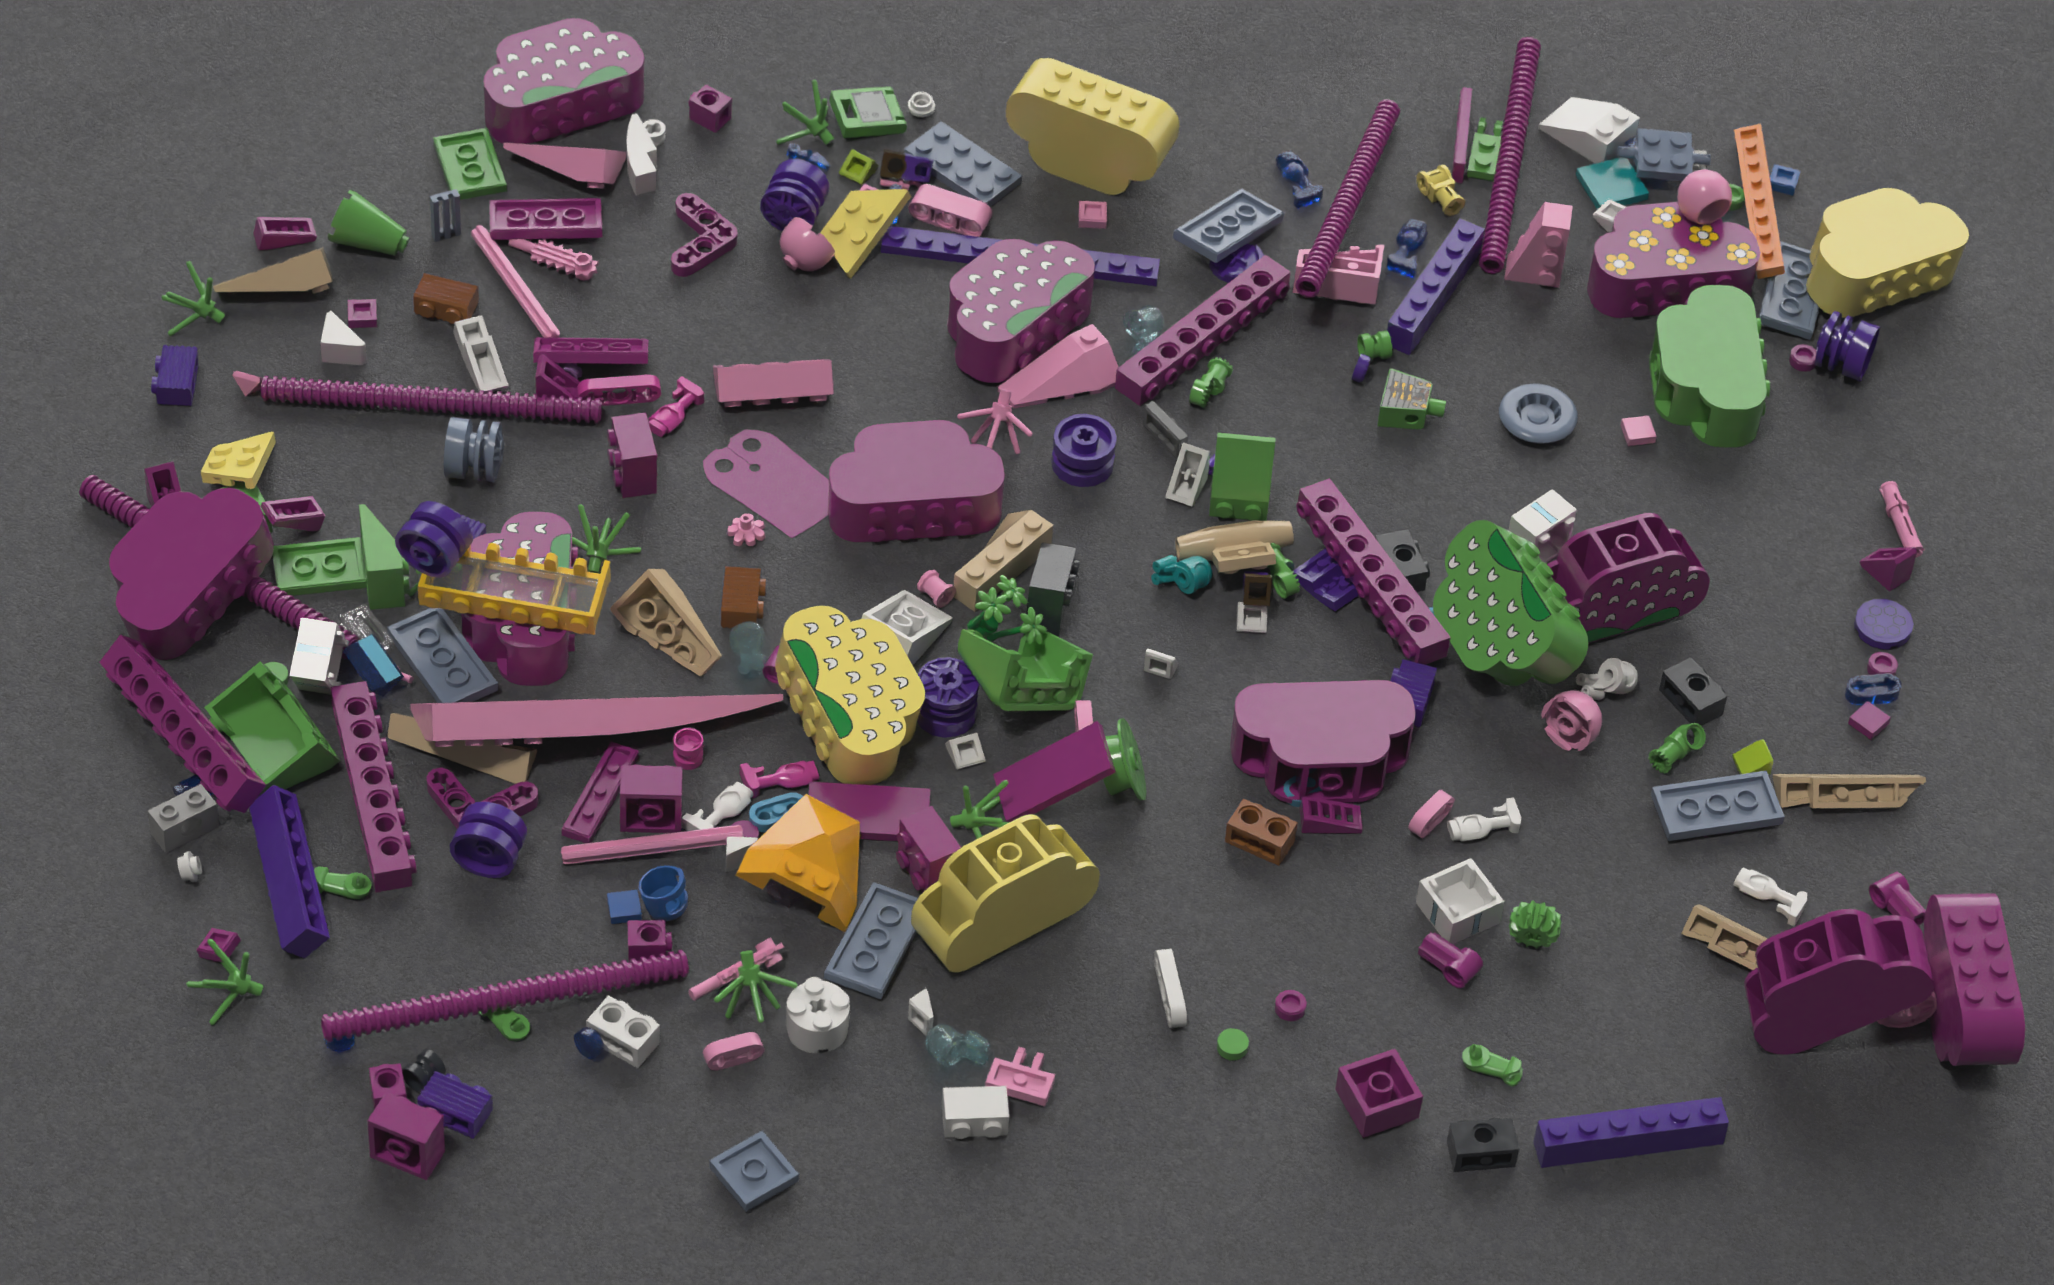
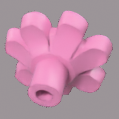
(746, 530)

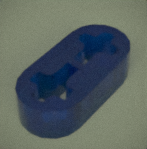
(1873, 689)

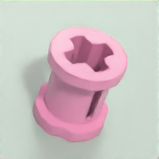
(936, 588)

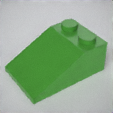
(1241, 477)
(382, 564)

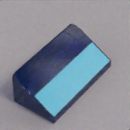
(374, 664)

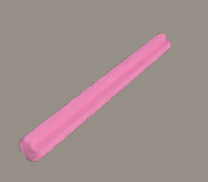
(514, 283)
(649, 844)

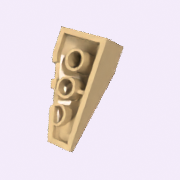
(295, 274)
(665, 619)

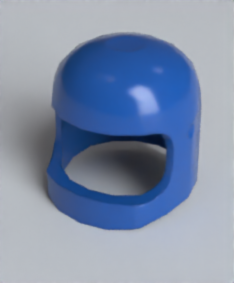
(663, 894)

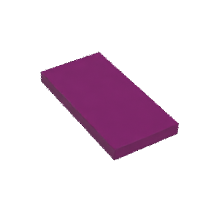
(545, 218)
(592, 350)
(1055, 772)
(872, 805)

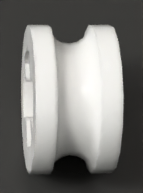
(656, 131)

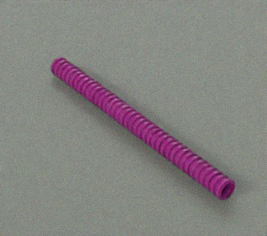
(1510, 155)
(1347, 199)
(431, 399)
(258, 590)
(504, 995)

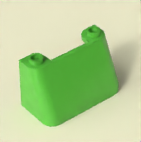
(1031, 679)
(271, 729)

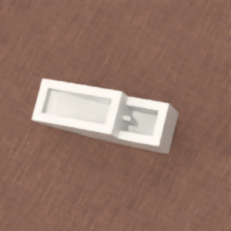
(640, 157)
(480, 354)

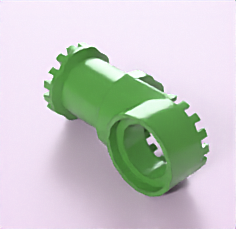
(1211, 382)
(1282, 574)
(1676, 747)

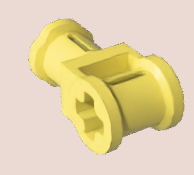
(1440, 187)

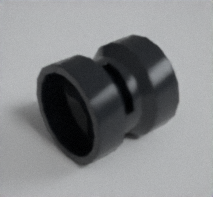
(420, 1072)

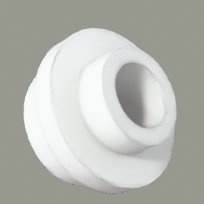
(921, 104)
(189, 867)

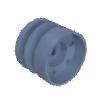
(473, 449)

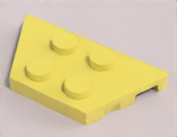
(861, 224)
(238, 461)

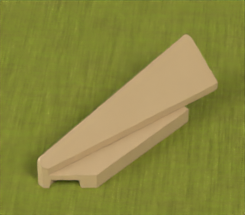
(503, 761)
(1845, 790)
(1723, 935)

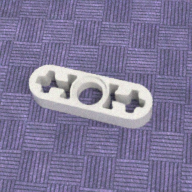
(1170, 988)

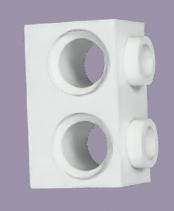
(630, 1036)

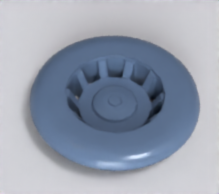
(1544, 416)

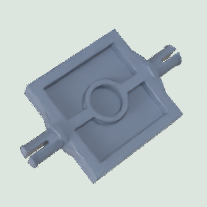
(1663, 154)

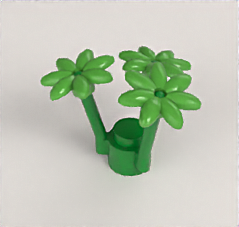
(993, 607)

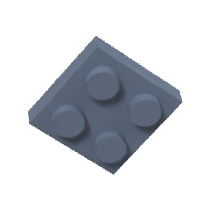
(754, 1170)

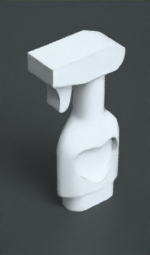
(726, 805)
(1478, 826)
(1765, 888)

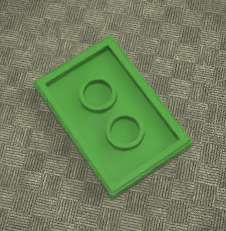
(470, 163)
(319, 566)

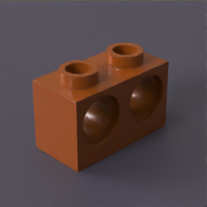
(1261, 832)

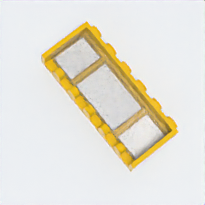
(520, 590)

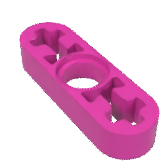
(608, 384)

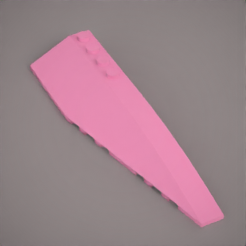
(571, 717)

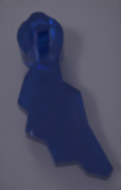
(813, 157)

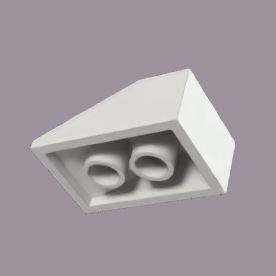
(1591, 127)
(912, 621)

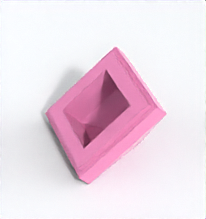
(247, 382)

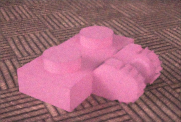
(1022, 1081)

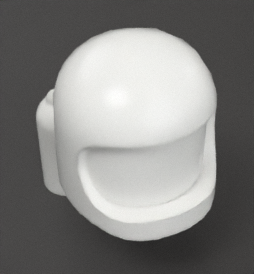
(1613, 677)

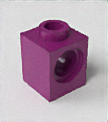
(710, 108)
(648, 939)
(386, 1076)

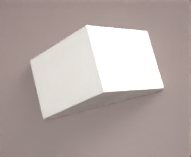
(340, 343)
(1189, 474)

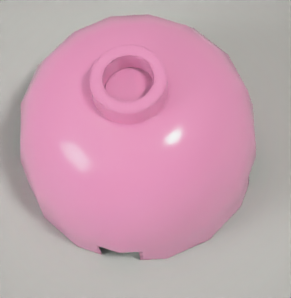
(804, 247)
(1572, 720)

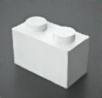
(975, 1111)

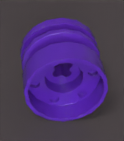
(794, 191)
(1847, 345)
(949, 697)

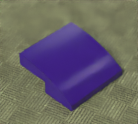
(1326, 581)

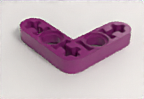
(708, 237)
(455, 790)

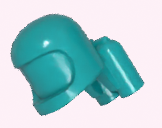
(1188, 573)

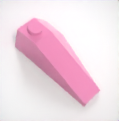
(580, 164)
(1070, 367)

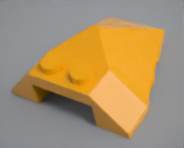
(813, 854)

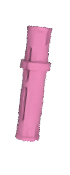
(1897, 510)

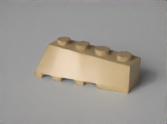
(1007, 554)

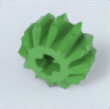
(1535, 924)

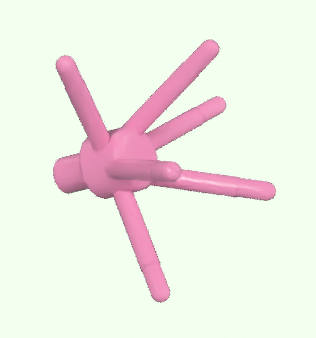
(1000, 412)

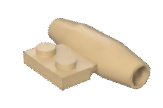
(1236, 544)

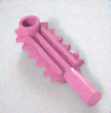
(544, 252)
(766, 953)

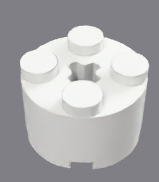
(817, 1016)

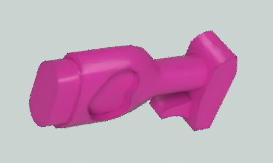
(671, 415)
(787, 776)

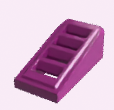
(282, 232)
(300, 513)
(1319, 824)

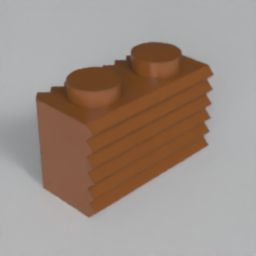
(445, 298)
(741, 596)

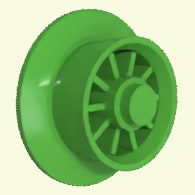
(1126, 763)

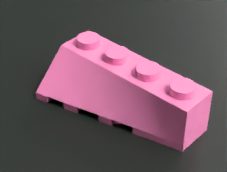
(773, 380)

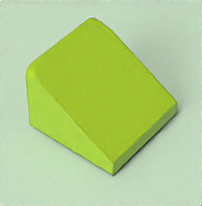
(858, 167)
(1754, 758)

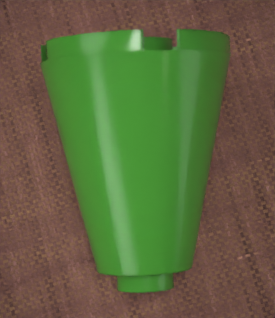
(367, 227)

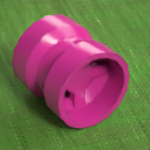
(688, 748)

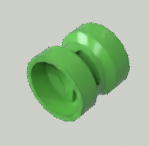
(1375, 345)

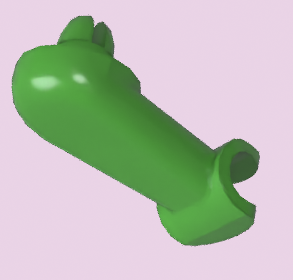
(347, 885)
(509, 1023)
(1480, 1060)

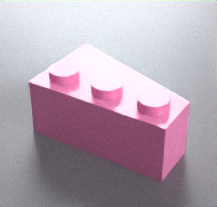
(1542, 248)
(1351, 276)

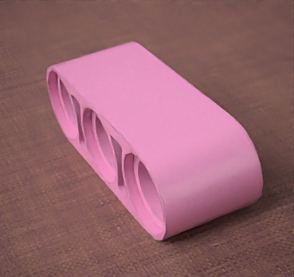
(950, 210)

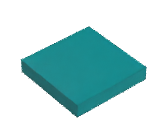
(1612, 181)

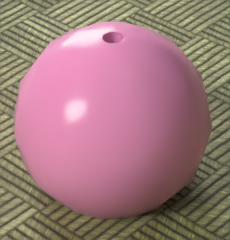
(1704, 196)

